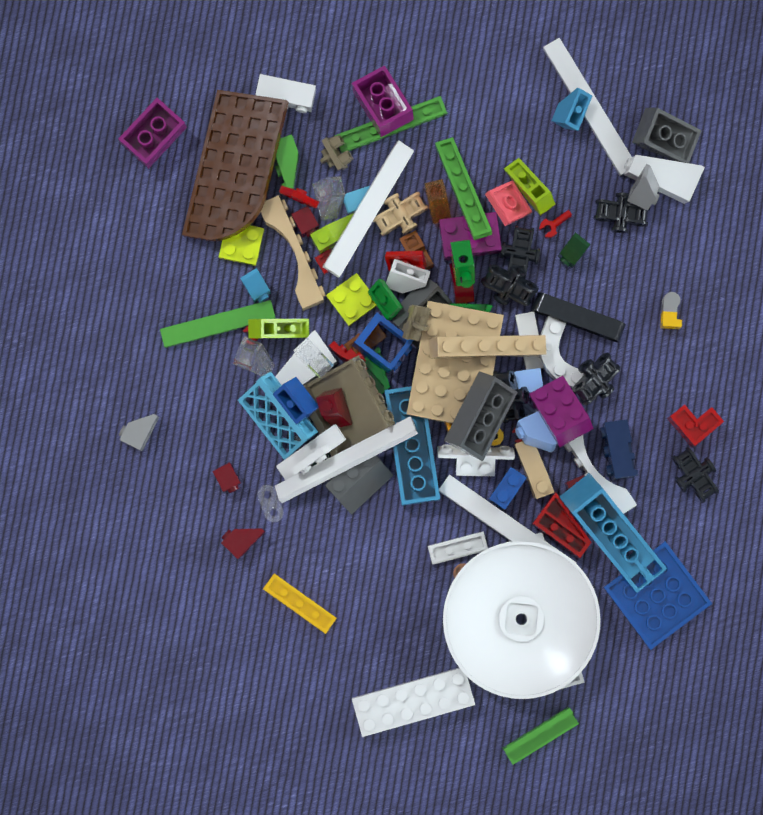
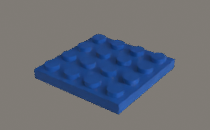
(663, 603)

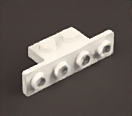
(312, 452)
(470, 466)

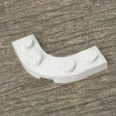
(552, 361)

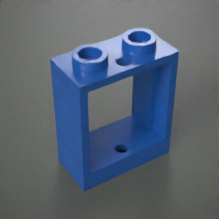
(373, 356)

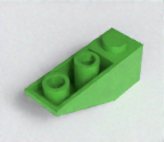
(287, 161)

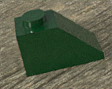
(573, 250)

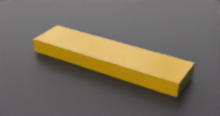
(299, 603)

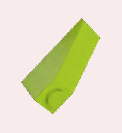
(530, 186)
(329, 235)
(278, 328)

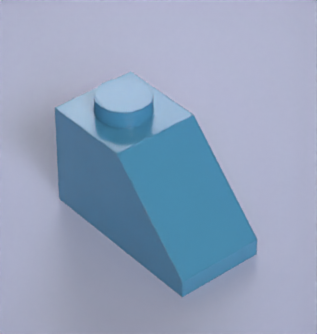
(572, 110)
(255, 286)

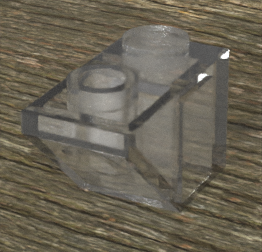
(330, 196)
(253, 357)
(313, 358)

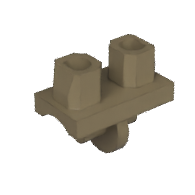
(333, 155)
(416, 322)

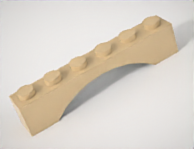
(307, 289)
(487, 346)

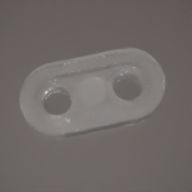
(270, 503)

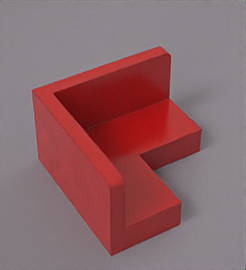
(693, 428)

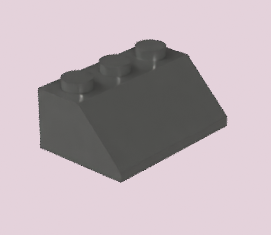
(419, 297)
(359, 483)

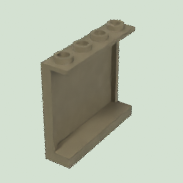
(362, 399)

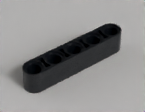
(578, 317)

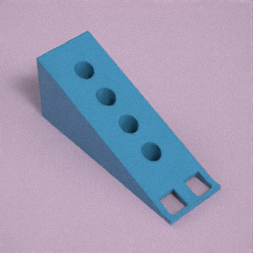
(605, 523)

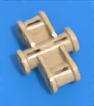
(395, 217)

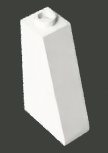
(674, 178)
(298, 369)

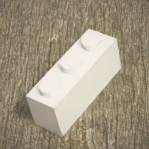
(298, 94)

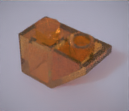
(437, 200)

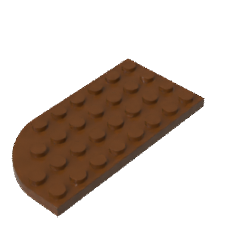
(234, 165)

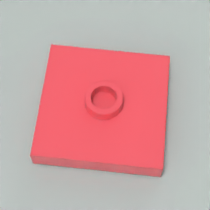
(508, 203)

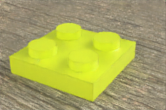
(243, 247)
(351, 299)

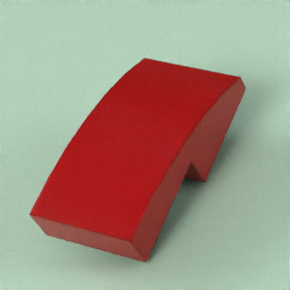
(344, 354)

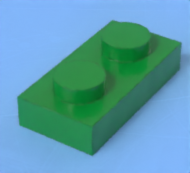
(385, 299)

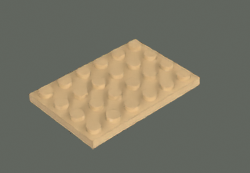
(443, 383)

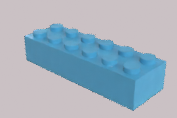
(413, 456)

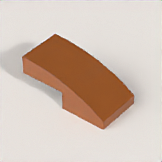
(413, 242)
(373, 339)

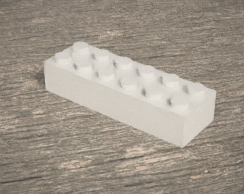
(413, 701)

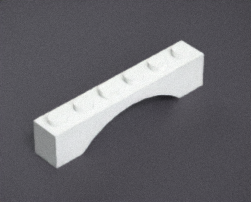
(618, 494)

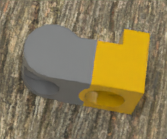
(669, 311)

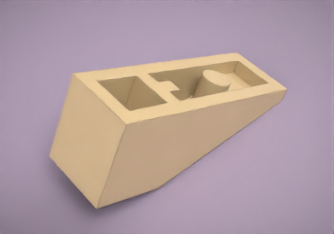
(534, 470)

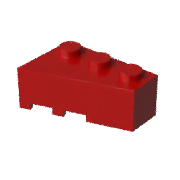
(561, 527)

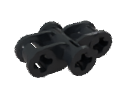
(614, 212)
(520, 250)
(509, 284)
(596, 378)
(516, 409)
(691, 469)

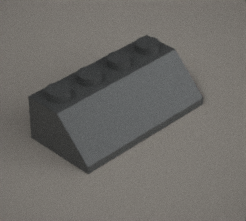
(480, 415)

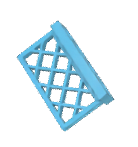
(304, 429)

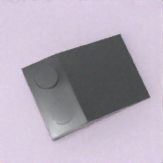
(666, 135)

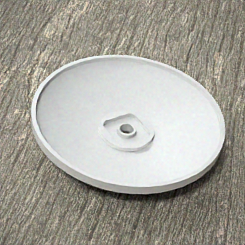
(527, 657)

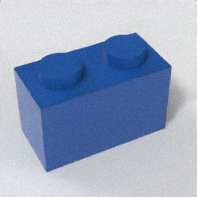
(296, 400)
(507, 488)

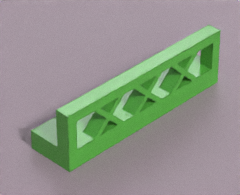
(540, 735)

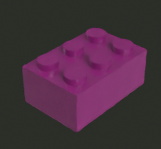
(382, 101)
(152, 133)
(457, 230)
(561, 411)

